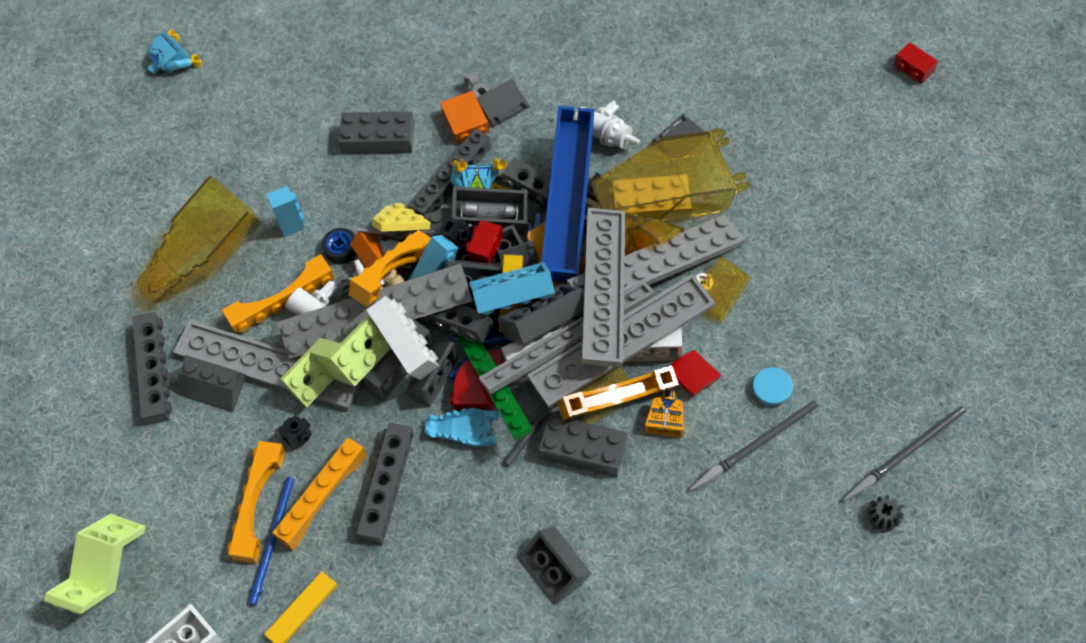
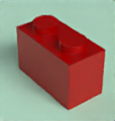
(915, 63)
(484, 242)

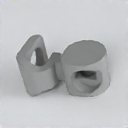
(474, 81)

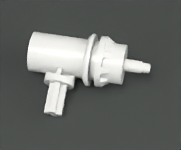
(610, 128)
(303, 302)

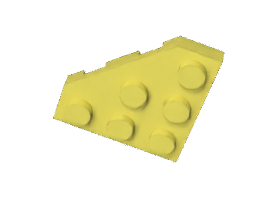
(399, 218)

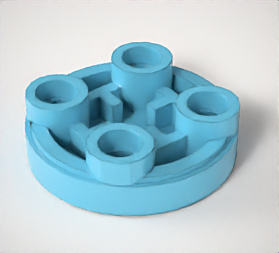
(772, 386)

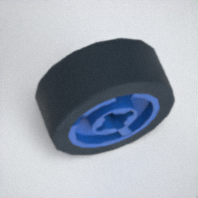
(341, 254)

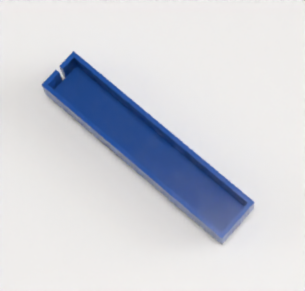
(567, 193)

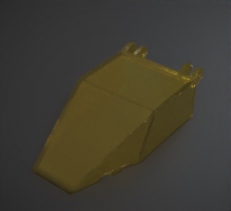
(672, 179)

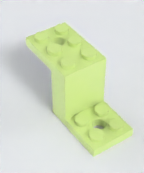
(336, 361)
(95, 564)

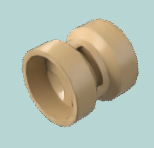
(392, 278)

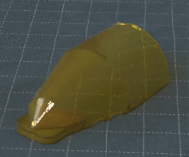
(199, 241)

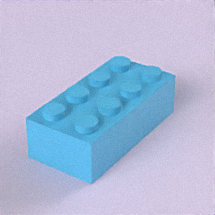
(512, 288)

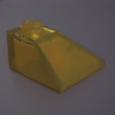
(651, 232)

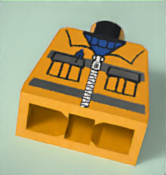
(666, 416)

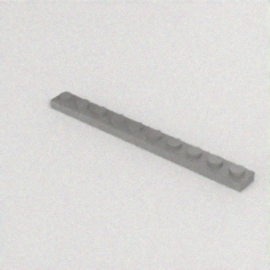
(554, 344)

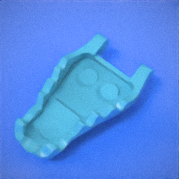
(467, 426)

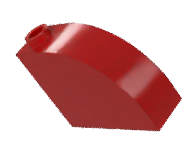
(468, 389)

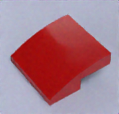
(694, 373)

